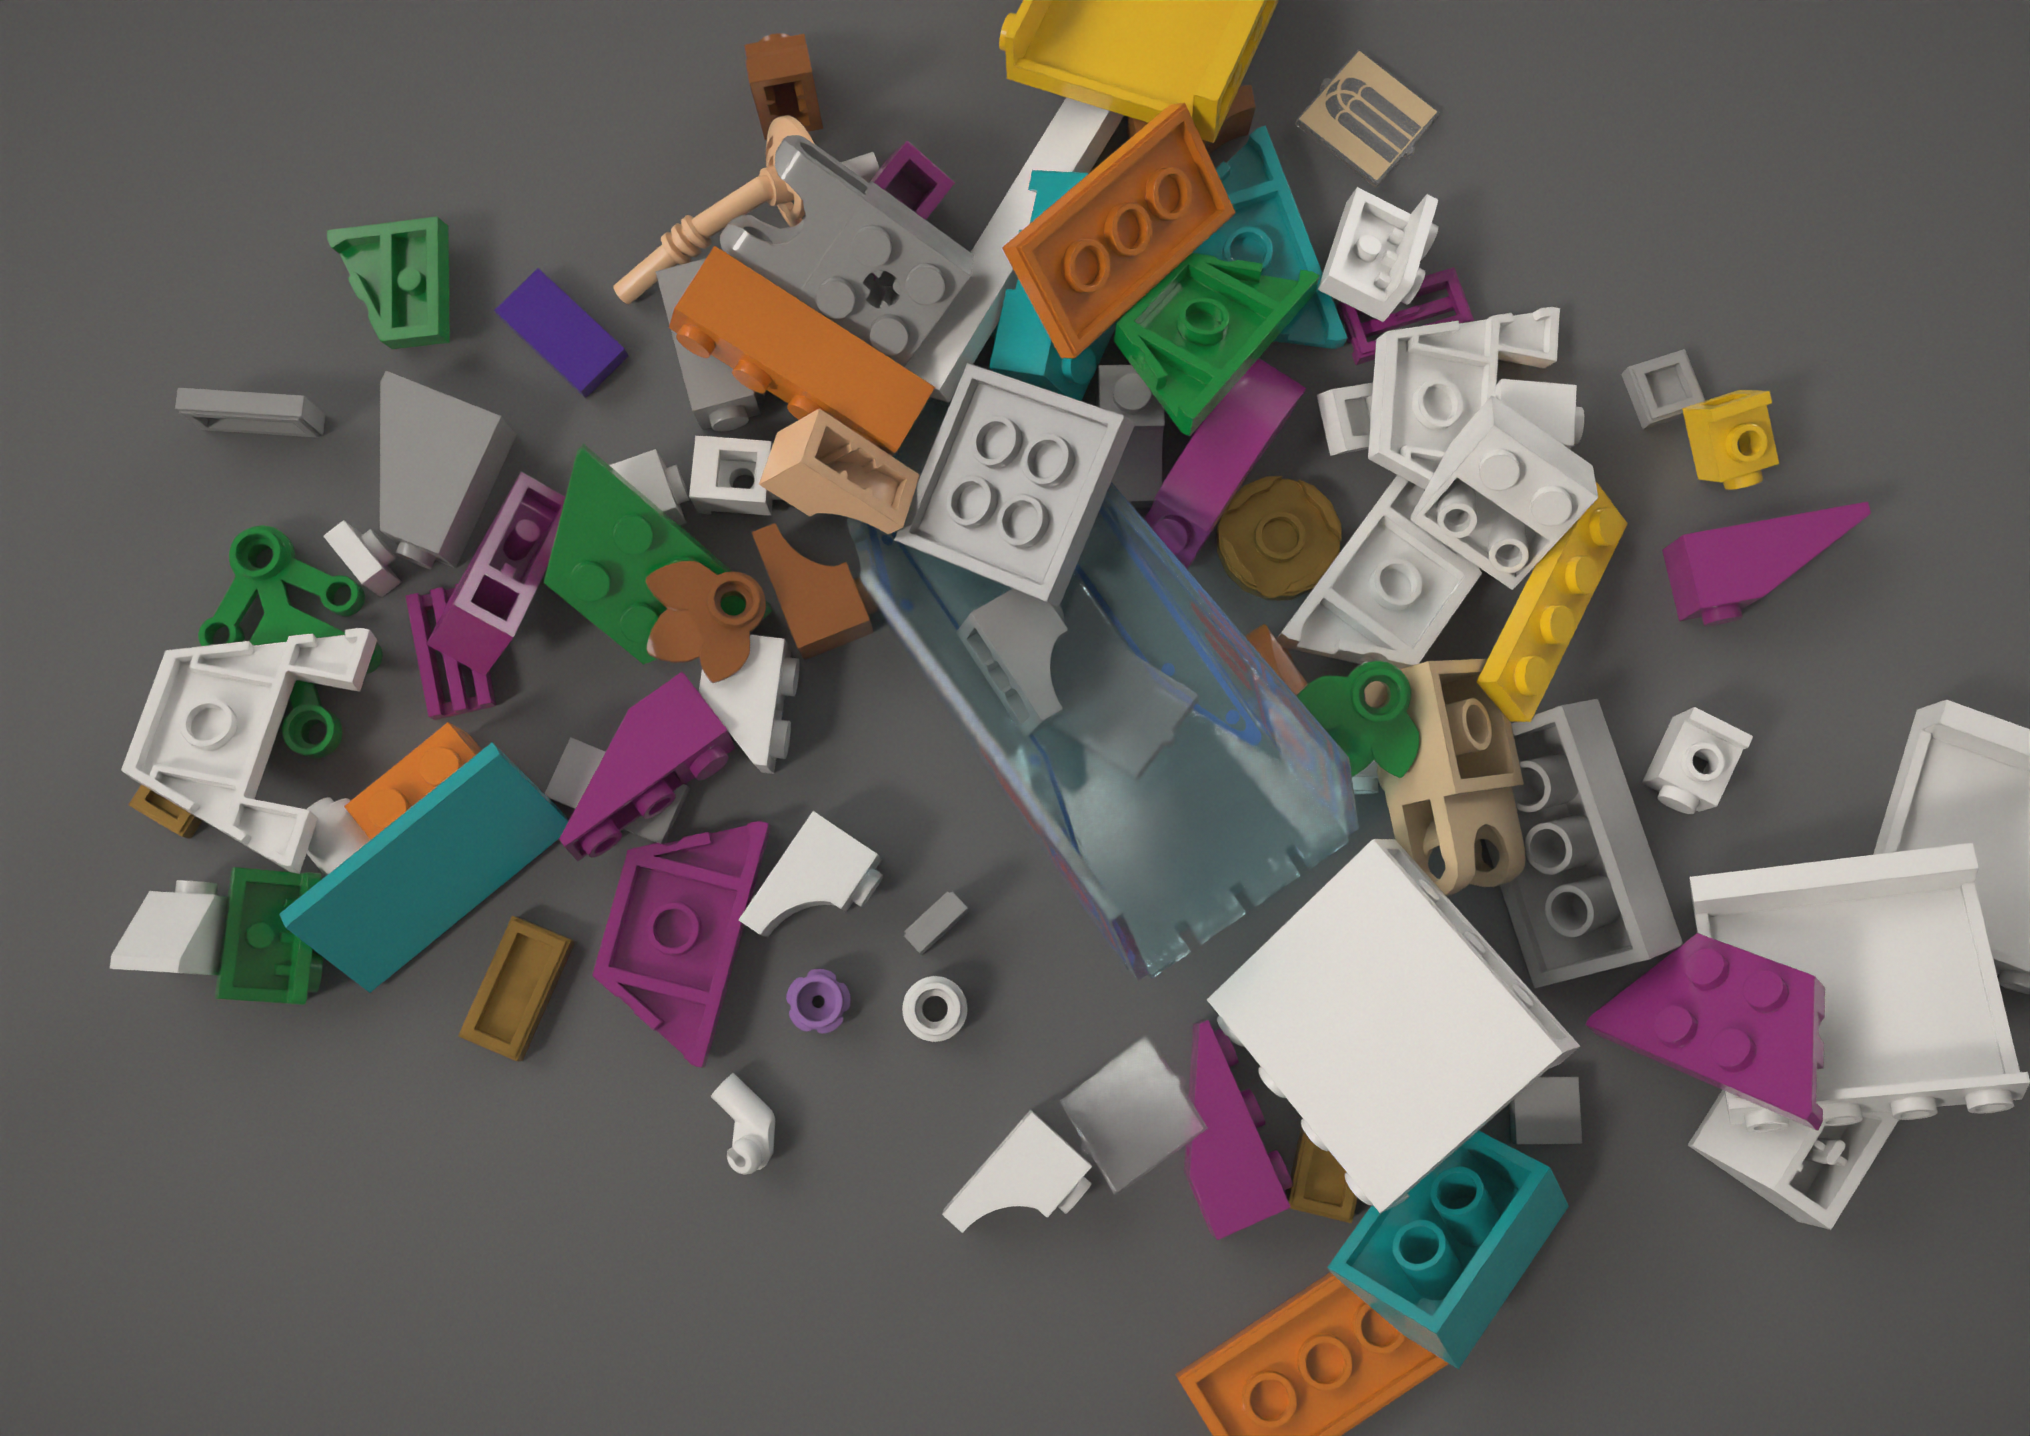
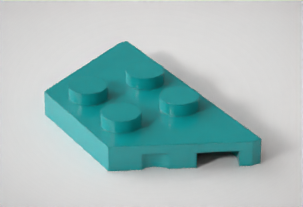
(1272, 233)

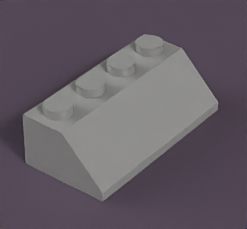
(1588, 872)

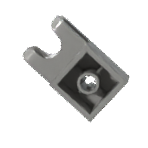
(845, 238)

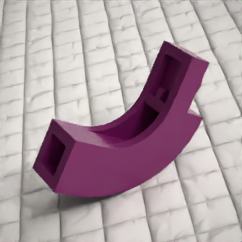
(1221, 458)

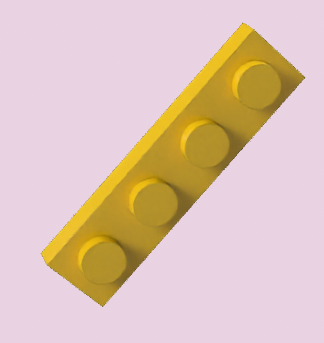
(1550, 611)

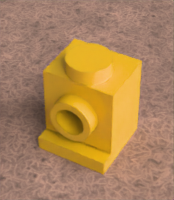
(1718, 426)

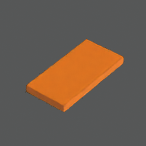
(1120, 230)
(1306, 1368)

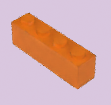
(796, 352)

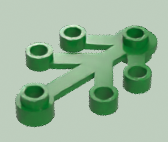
(284, 621)

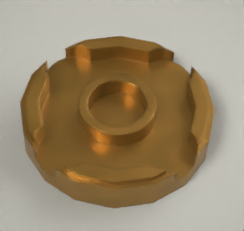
(1278, 538)

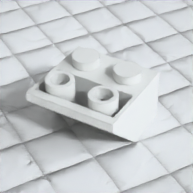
(1505, 493)
(1796, 1167)

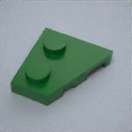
(400, 277)

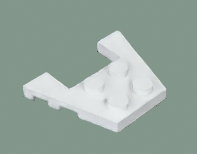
(1438, 379)
(216, 724)

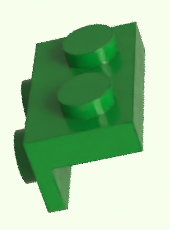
(257, 952)

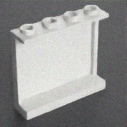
(1971, 784)
(1903, 973)
(1388, 1023)

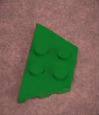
(1206, 330)
(610, 545)

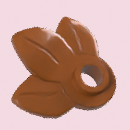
(694, 619)

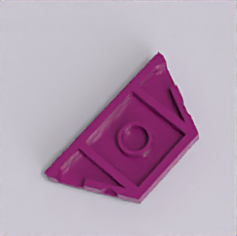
(680, 931)
(1727, 1023)

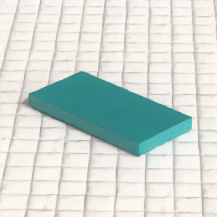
(426, 869)

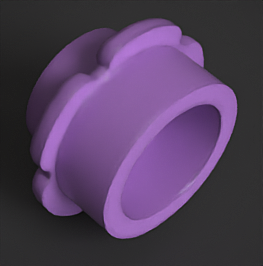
(803, 991)

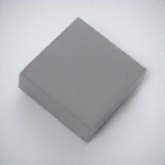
(1662, 388)
(935, 922)
(1547, 1112)

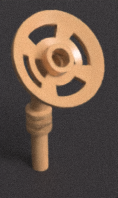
(695, 232)

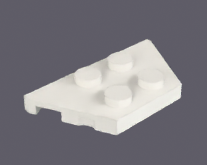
(1383, 590)

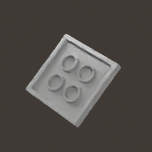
(1015, 482)

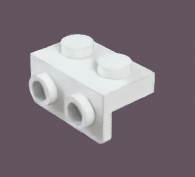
(1378, 253)

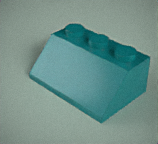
(1454, 1245)

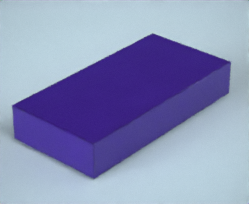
(561, 333)

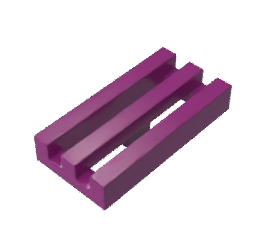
(1456, 301)
(428, 666)

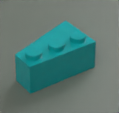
(1021, 341)

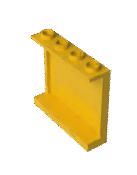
(1138, 53)

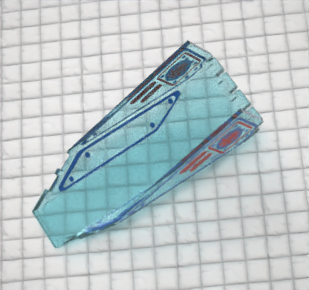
(1211, 812)

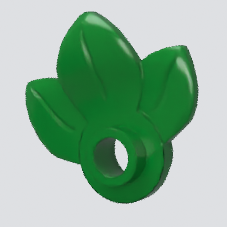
(1364, 731)

